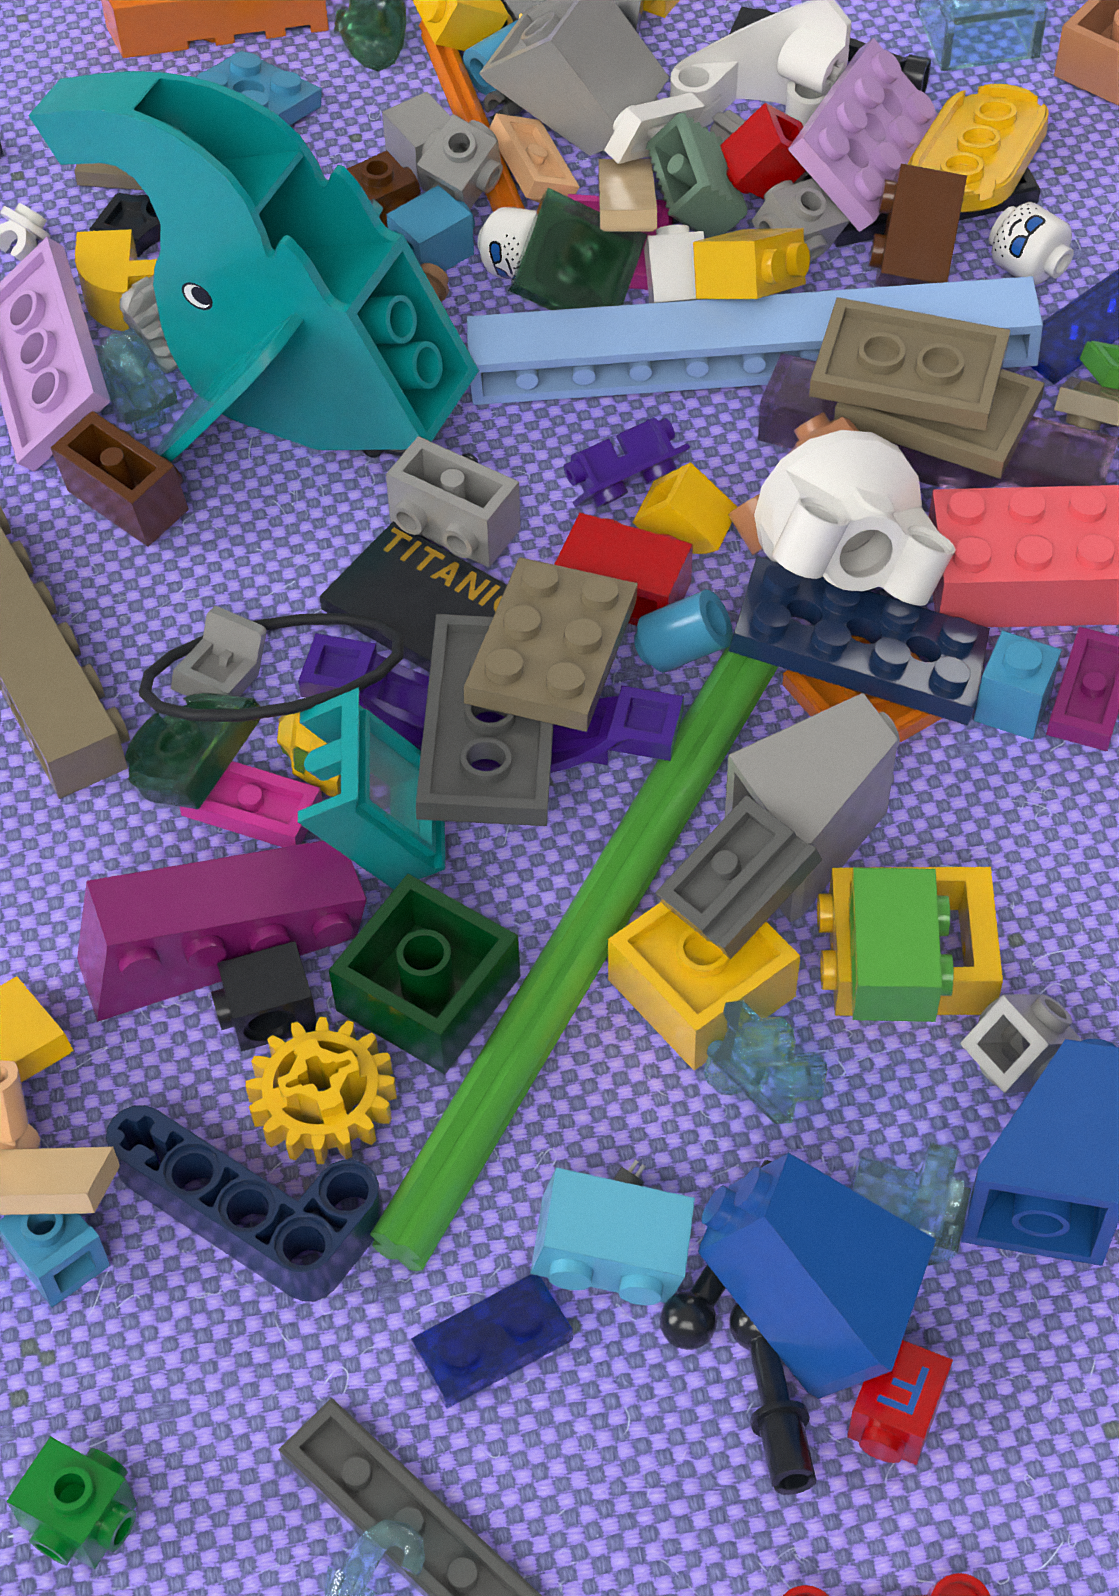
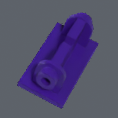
(605, 474)

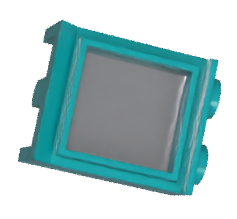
(376, 809)

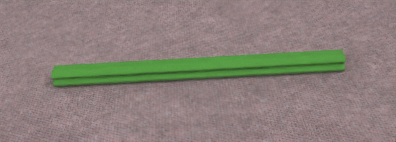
(567, 966)

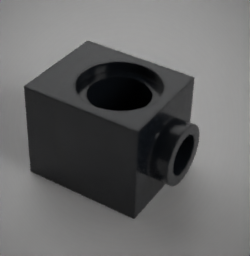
(264, 995)

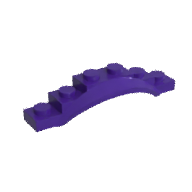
(631, 723)

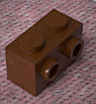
(919, 226)
(120, 478)

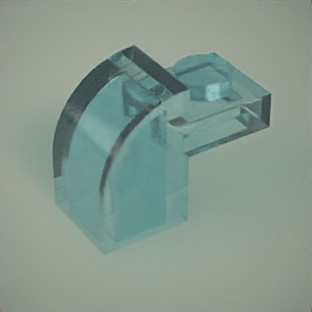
(923, 1198)

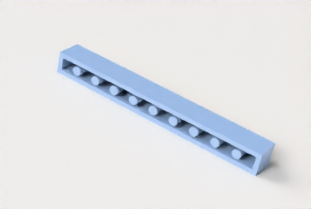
(709, 339)

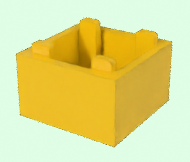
(685, 980)

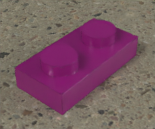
(1088, 691)

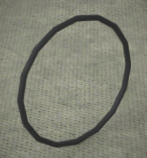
(280, 709)

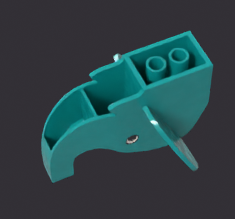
(267, 275)

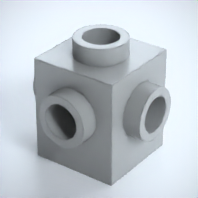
(461, 160)
(804, 207)
(1018, 1039)

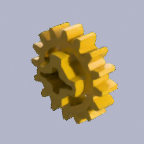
(322, 1120)

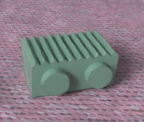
(695, 177)

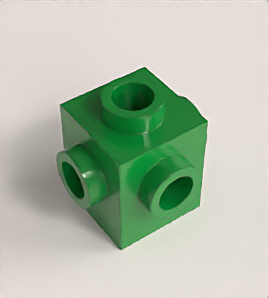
(74, 1503)

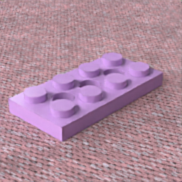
(863, 132)
(45, 355)

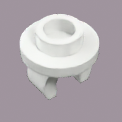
(21, 225)

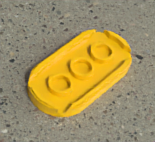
(986, 138)

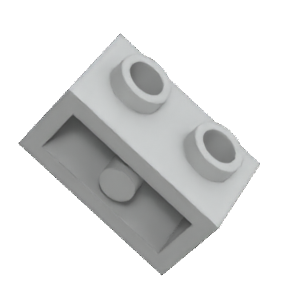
(453, 501)

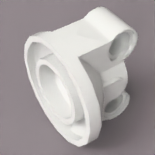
(853, 515)

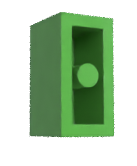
(897, 945)

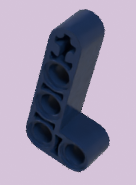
(238, 1192)

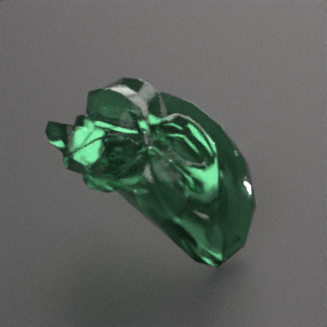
(373, 31)

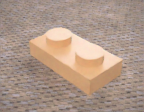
(532, 156)

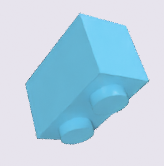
(612, 1237)

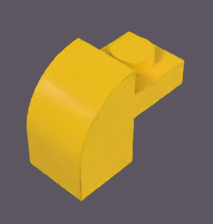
(106, 270)

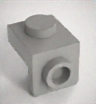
(225, 657)

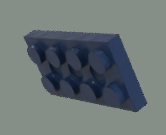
(881, 669)

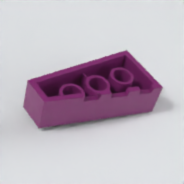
(171, 925)

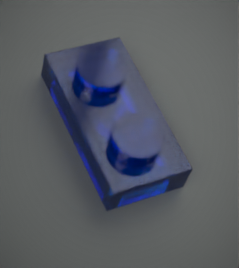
(491, 1339)

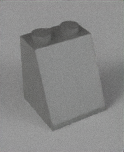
(575, 68)
(822, 781)

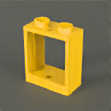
(969, 893)

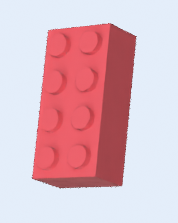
(1030, 555)

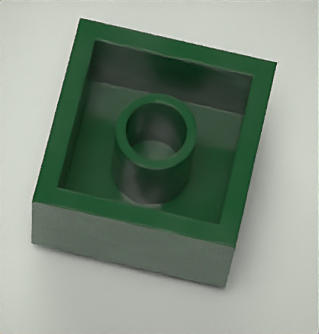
(425, 973)

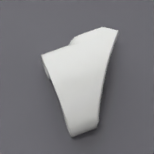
(778, 59)

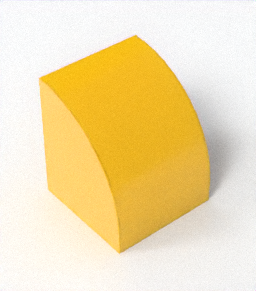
(687, 508)

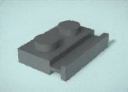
(738, 876)

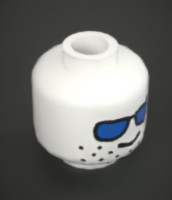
(503, 239)
(1031, 242)

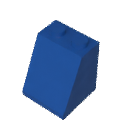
(1056, 1164)
(816, 1270)

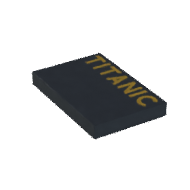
(406, 585)

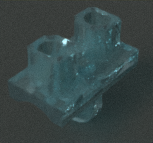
(135, 381)
(762, 1064)

